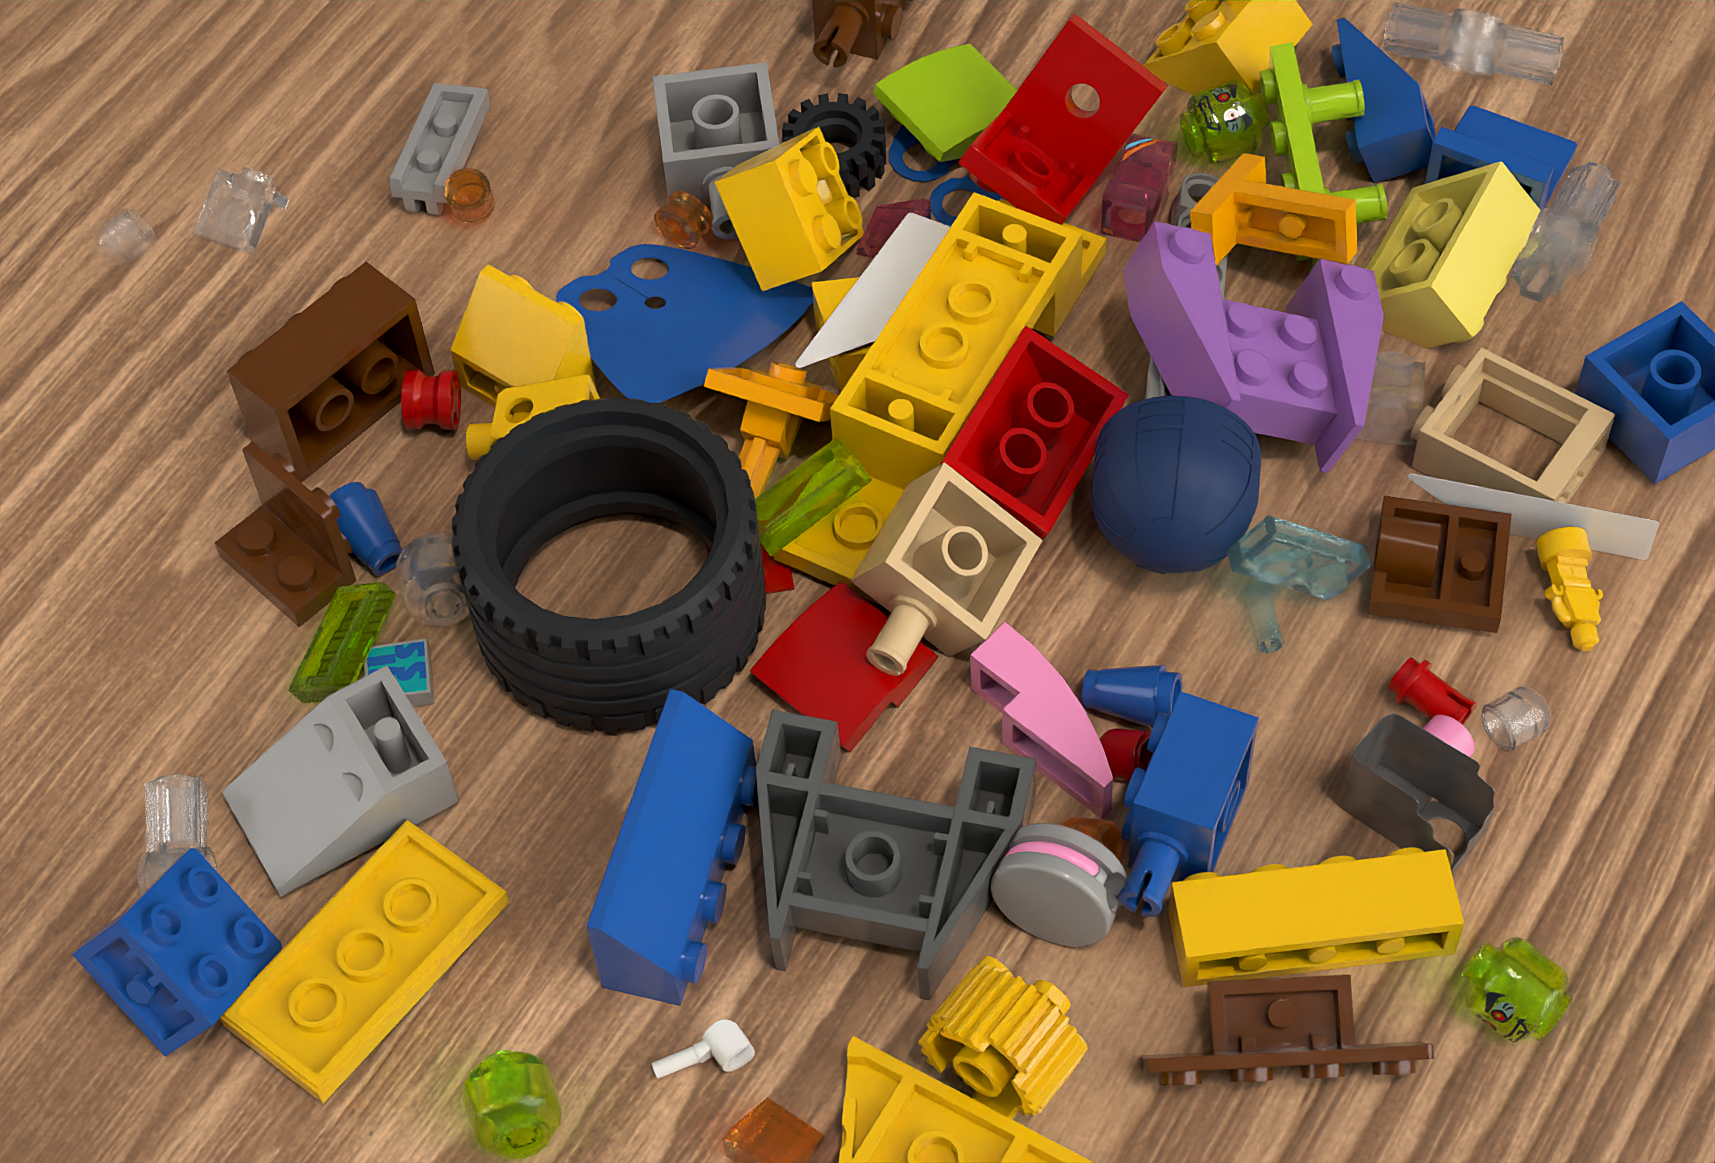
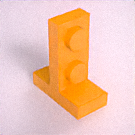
(1274, 217)

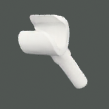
(722, 1041)

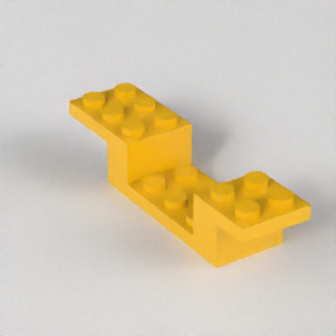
(936, 360)

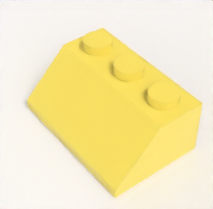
(1451, 254)

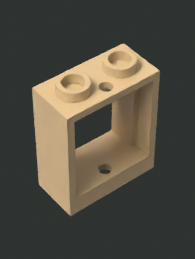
(1525, 398)

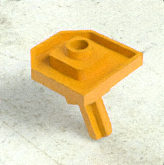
(773, 412)

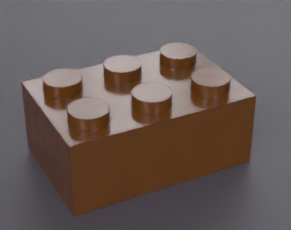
(331, 370)

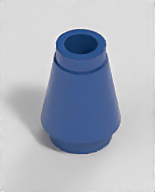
(367, 527)
(1132, 692)

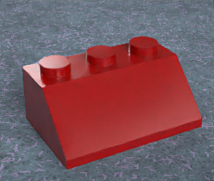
(1034, 431)

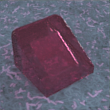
(886, 220)

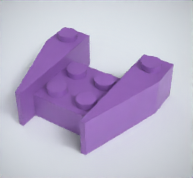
(1279, 371)

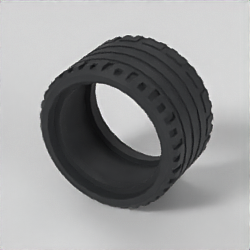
(591, 465)

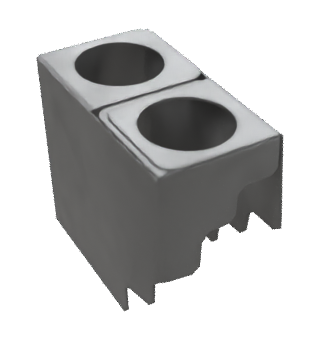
(1425, 769)

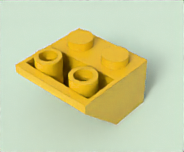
(1225, 42)
(791, 209)
(516, 337)

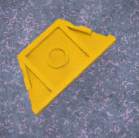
(912, 1118)

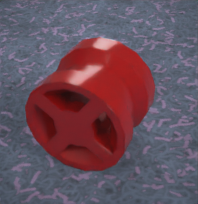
(431, 399)

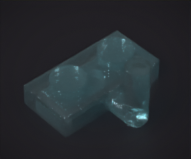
(1294, 558)

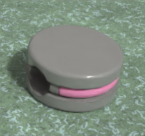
(1059, 885)

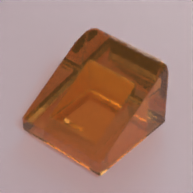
(771, 1136)

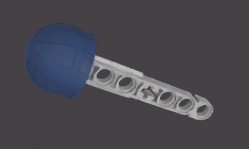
(1176, 471)

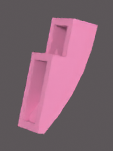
(1042, 717)

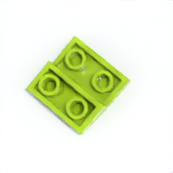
(946, 99)

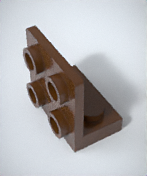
(290, 542)

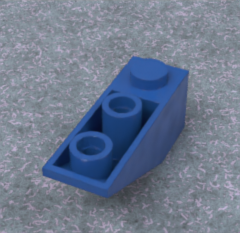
(1396, 122)

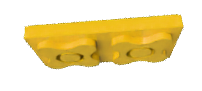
(364, 960)

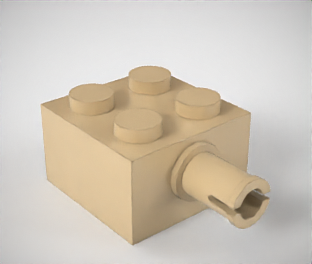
(942, 568)

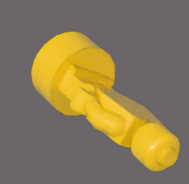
(1576, 605)

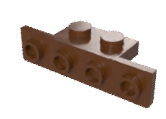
(1280, 1025)

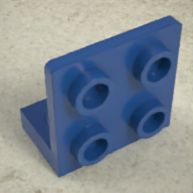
(1484, 138)
(180, 953)

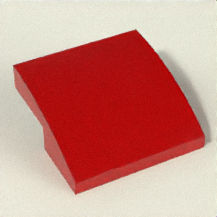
(825, 668)

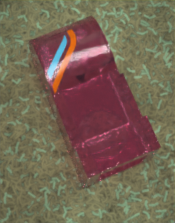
(1139, 185)

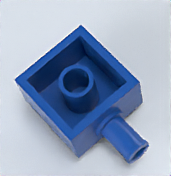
(1659, 389)
(1185, 797)

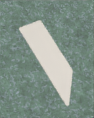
(878, 290)
(1535, 516)

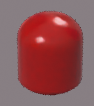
(1125, 751)

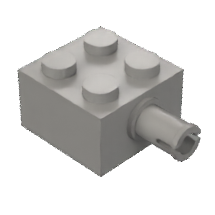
(710, 126)

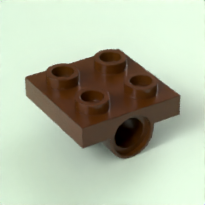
(1440, 564)

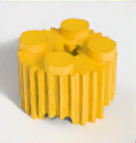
(1005, 1039)

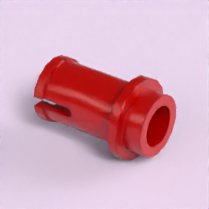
(1429, 693)

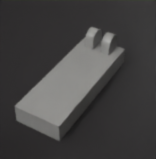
(438, 145)

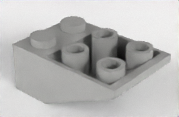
(340, 782)

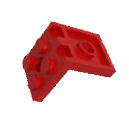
(1046, 148)

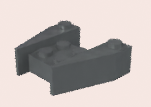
(877, 860)

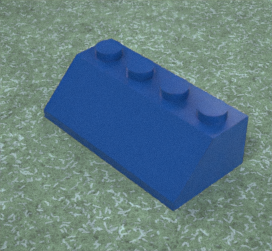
(673, 854)

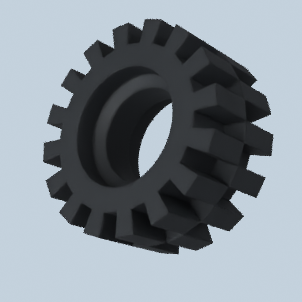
(847, 124)

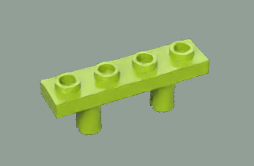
(1292, 134)

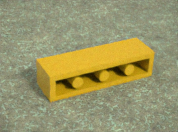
(1315, 916)

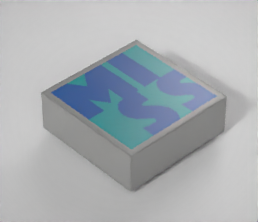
(409, 665)

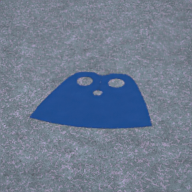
(709, 320)

